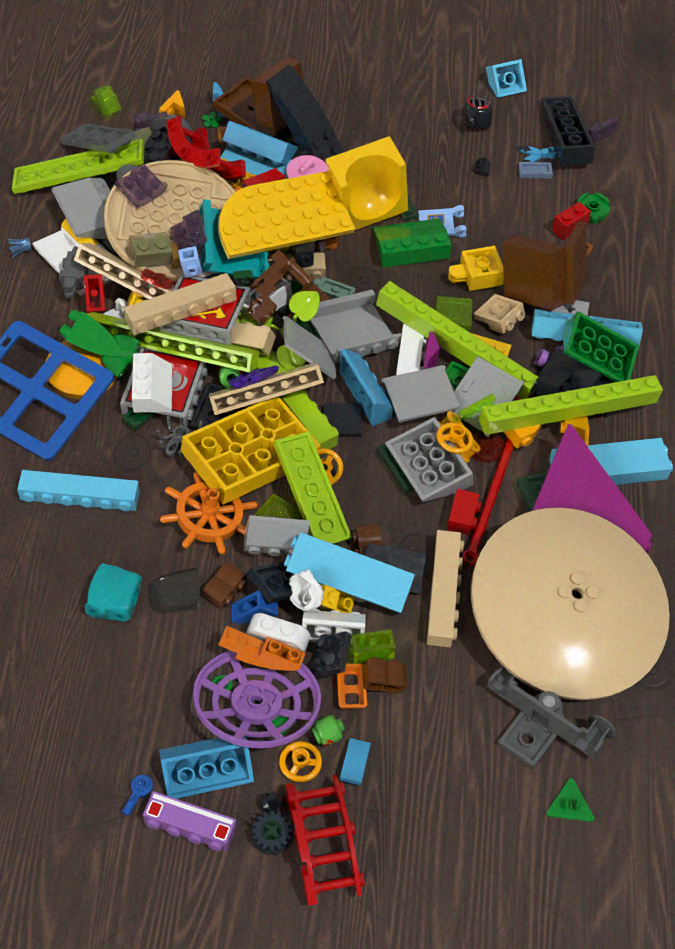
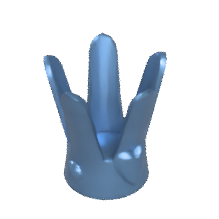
(22, 245)

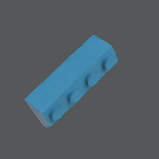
(259, 143)
(365, 387)
(205, 767)

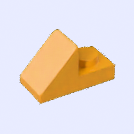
(174, 105)

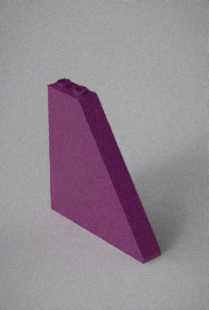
(582, 484)

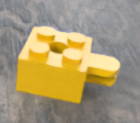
(479, 268)

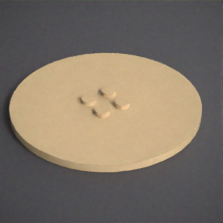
(184, 194)

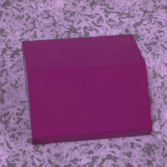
(432, 352)

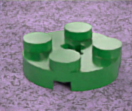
(602, 206)

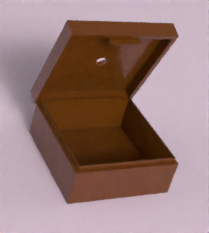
(256, 95)
(544, 271)

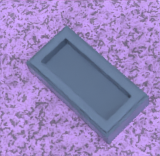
(535, 170)

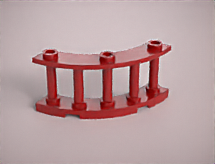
(199, 151)
(303, 837)

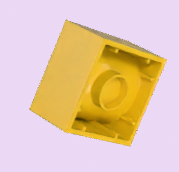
(370, 182)

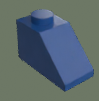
(245, 608)

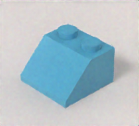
(506, 78)

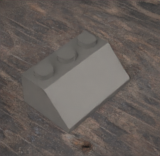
(272, 534)

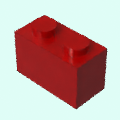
(566, 221)
(463, 512)

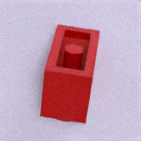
(94, 293)

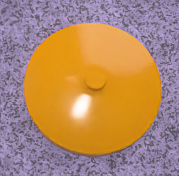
(72, 381)

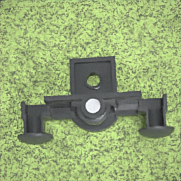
(543, 722)

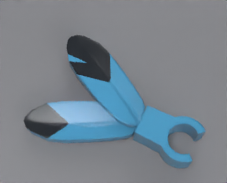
(536, 154)

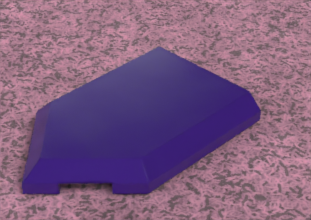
(253, 377)

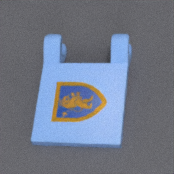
(446, 218)

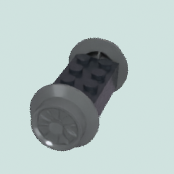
(158, 145)

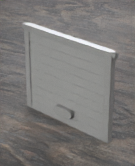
(308, 347)
(482, 381)
(421, 393)

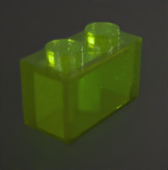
(372, 644)

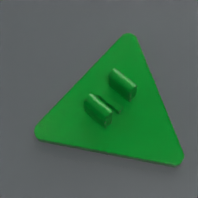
(570, 804)

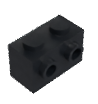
(554, 380)

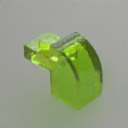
(106, 100)

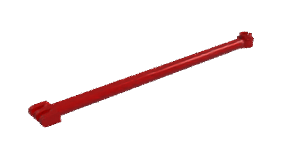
(487, 508)

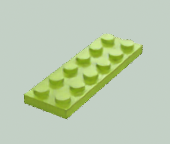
(312, 488)

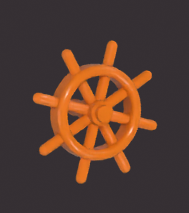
(208, 513)

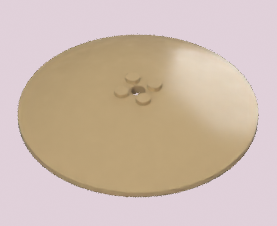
(548, 636)

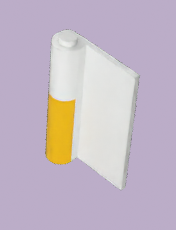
(57, 245)

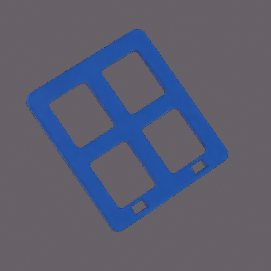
(34, 389)

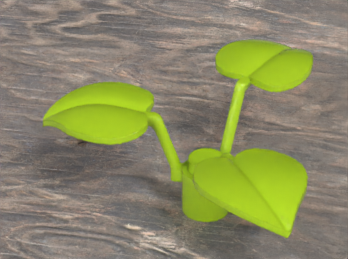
(305, 306)

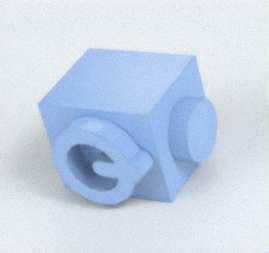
(190, 261)

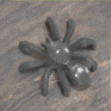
(172, 446)

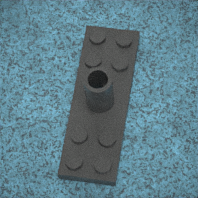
(98, 137)

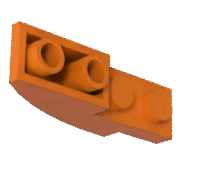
(265, 654)

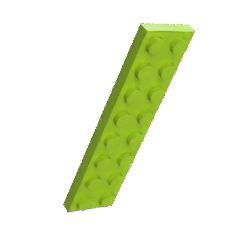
(76, 167)

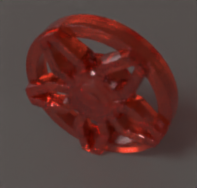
(156, 279)
(487, 447)

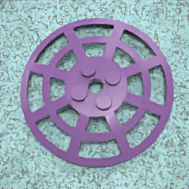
(253, 713)

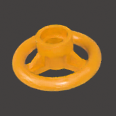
(456, 436)
(328, 461)
(298, 751)

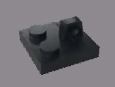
(330, 655)

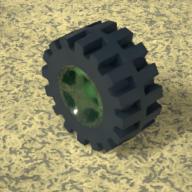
(272, 825)

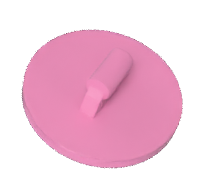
(304, 166)

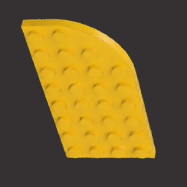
(282, 215)

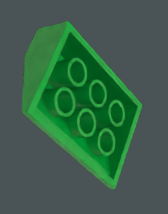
(412, 242)
(599, 347)

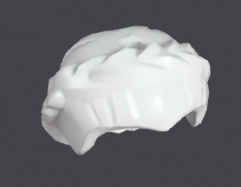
(305, 591)

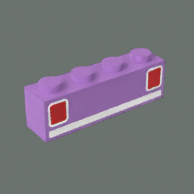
(189, 821)

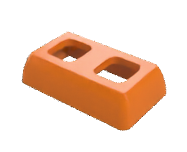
(343, 689)

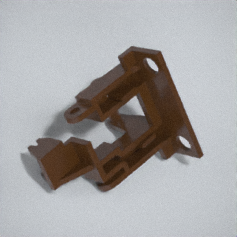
(263, 307)

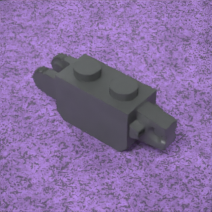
(72, 274)

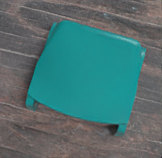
(113, 593)

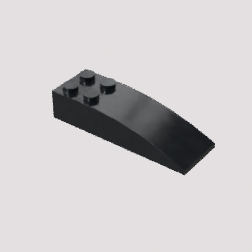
(303, 115)
(567, 131)

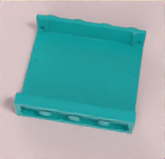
(212, 253)

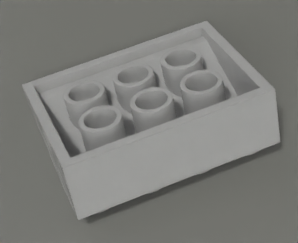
(84, 206)
(428, 465)

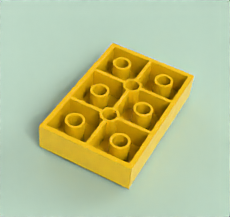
(239, 449)

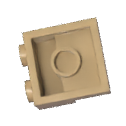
(500, 313)

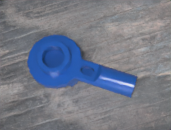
(140, 786)

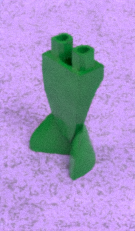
(91, 336)

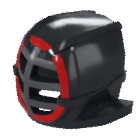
(478, 113)

